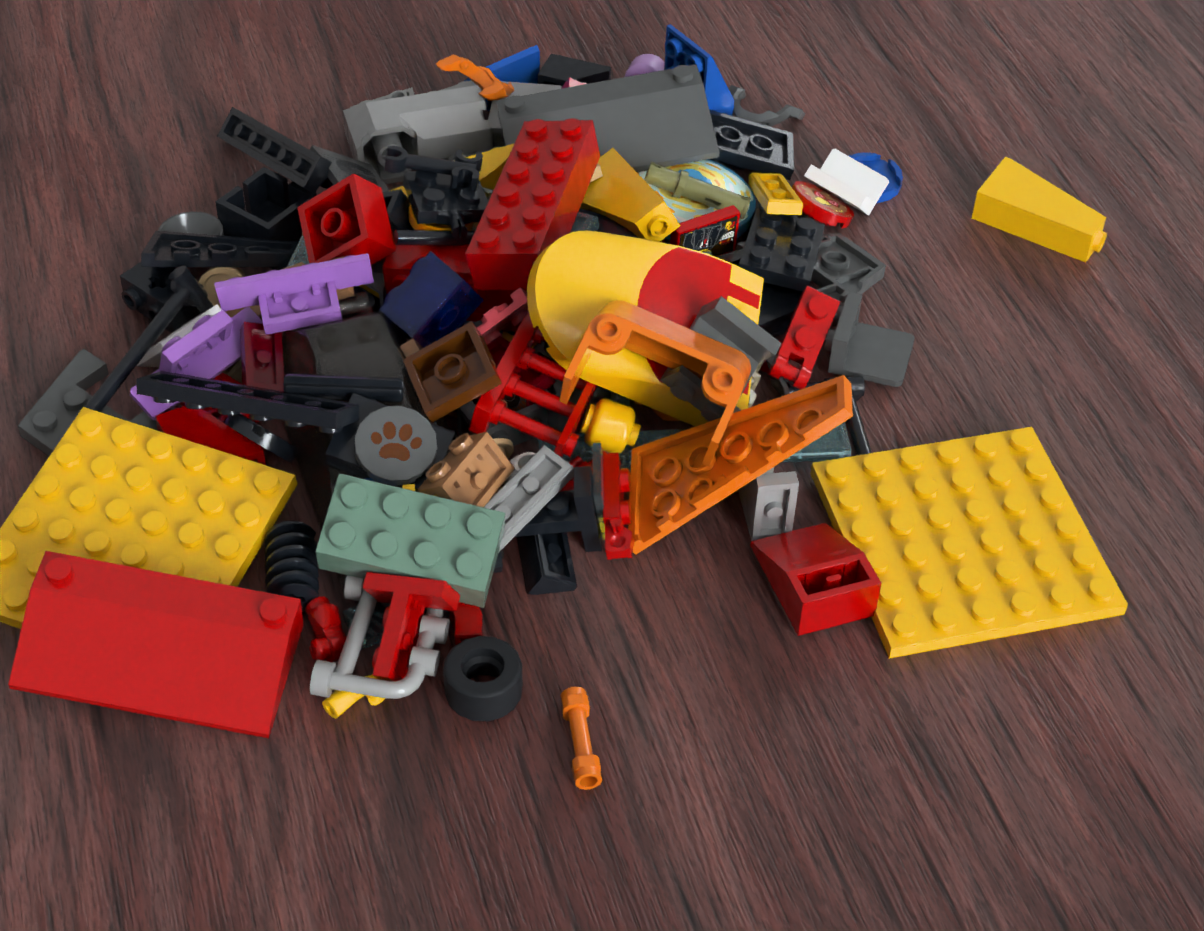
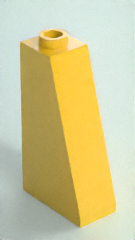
(628, 200)
(1038, 212)

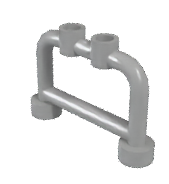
(422, 661)

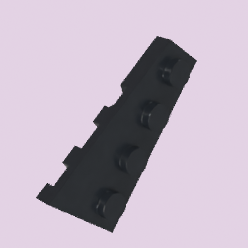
(205, 250)

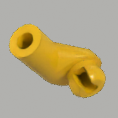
(341, 701)

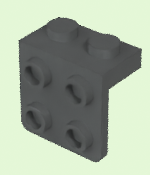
(866, 349)

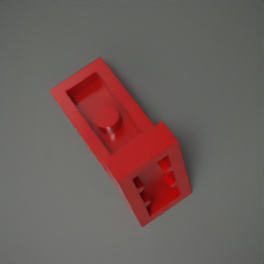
(403, 617)

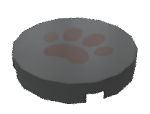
(395, 445)

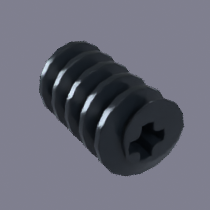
(292, 561)

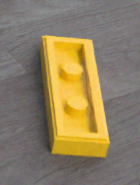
(775, 194)

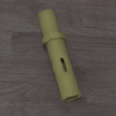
(683, 185)

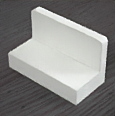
(849, 181)

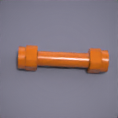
(585, 765)

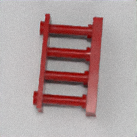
(521, 355)

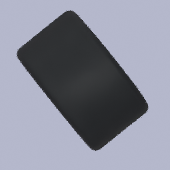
(483, 699)

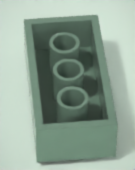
(410, 535)

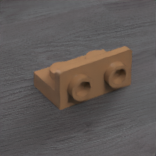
(469, 471)

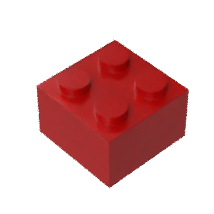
(347, 222)

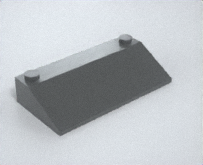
(641, 116)

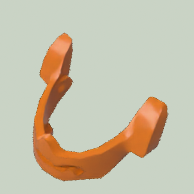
(491, 86)

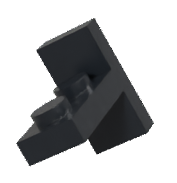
(570, 512)

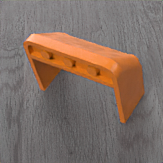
(670, 344)

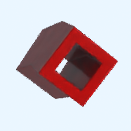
(466, 622)

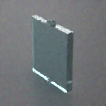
(598, 486)

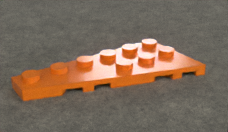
(675, 486)

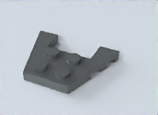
(843, 267)
(64, 400)

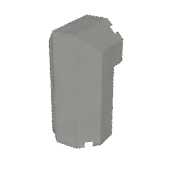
(421, 124)

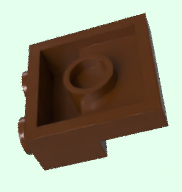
(452, 371)

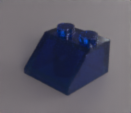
(431, 301)

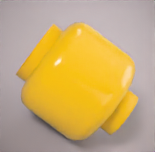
(610, 425)

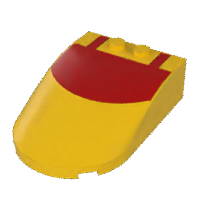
(592, 268)

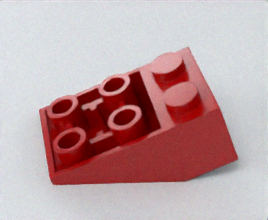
(818, 577)

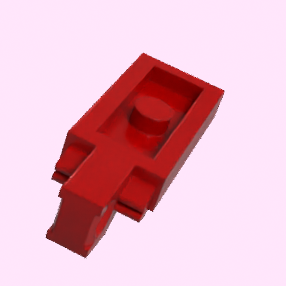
(616, 511)

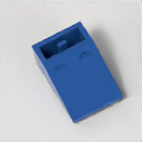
(683, 51)

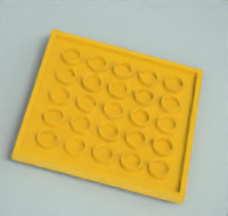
(139, 503)
(968, 541)

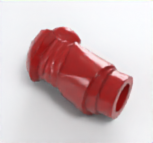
(327, 628)

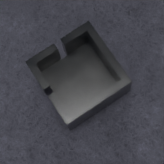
(269, 209)

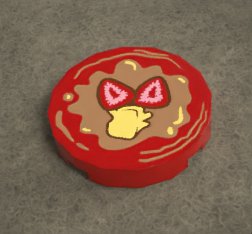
(823, 205)

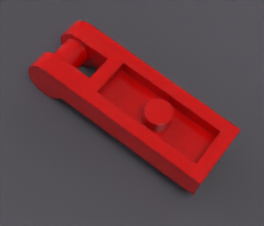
(804, 337)

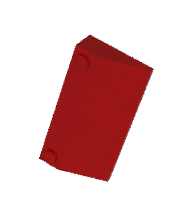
(156, 644)

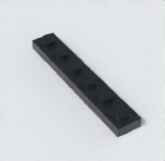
(275, 150)
(259, 402)

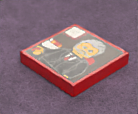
(709, 233)

